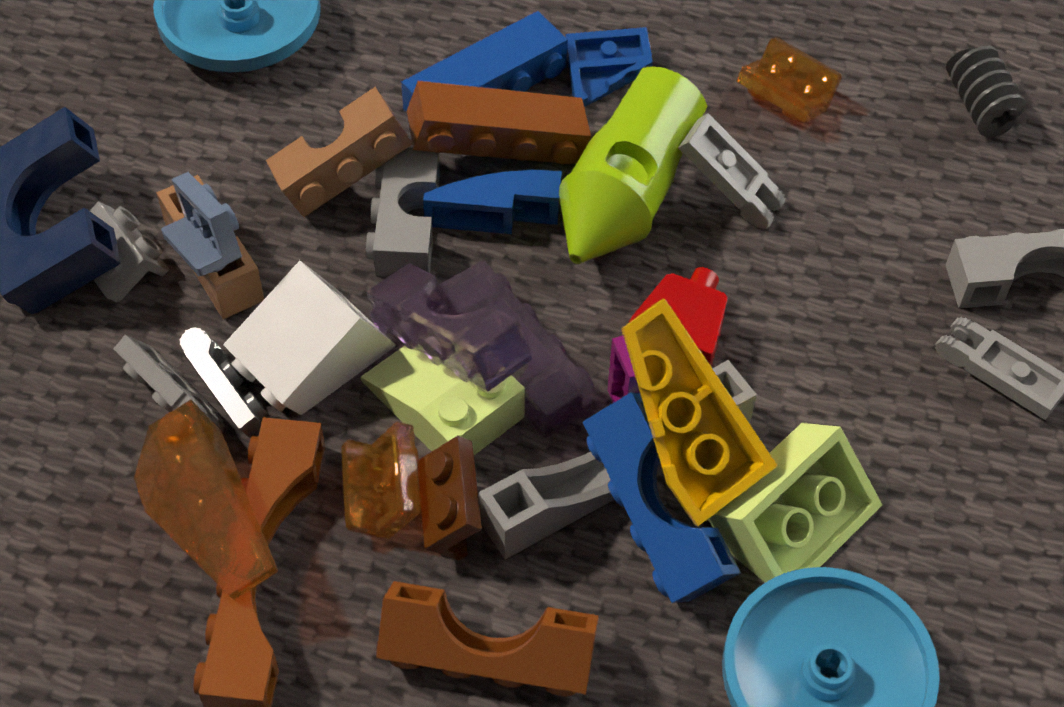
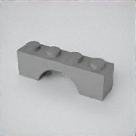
(986, 266)

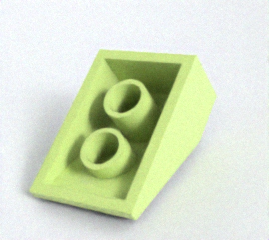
(442, 403)

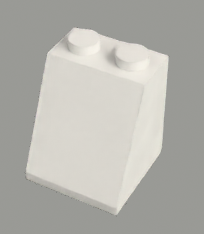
(305, 341)

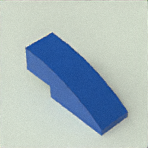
(495, 201)

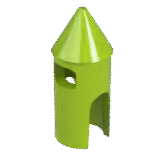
(629, 165)

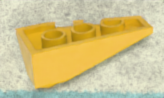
(696, 425)

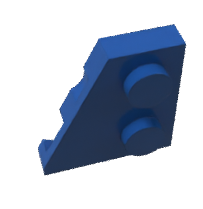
(606, 61)

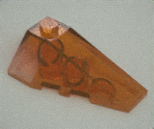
(200, 500)

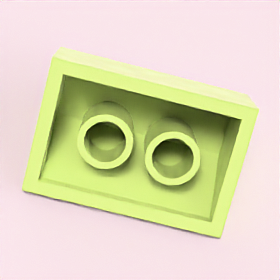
(800, 507)

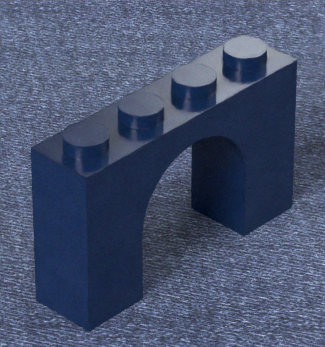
(69, 254)

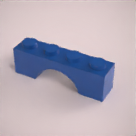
(684, 557)

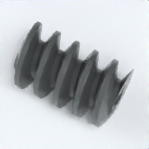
(986, 89)

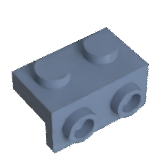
(206, 232)

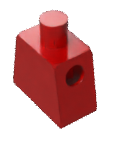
(696, 306)

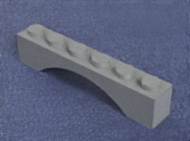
(551, 497)

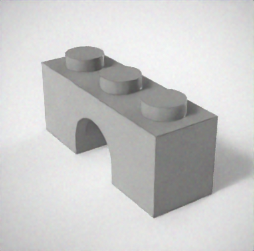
(398, 235)

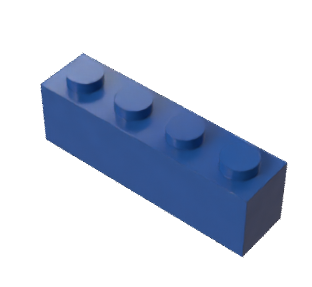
(504, 61)

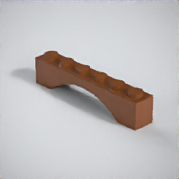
(240, 660)

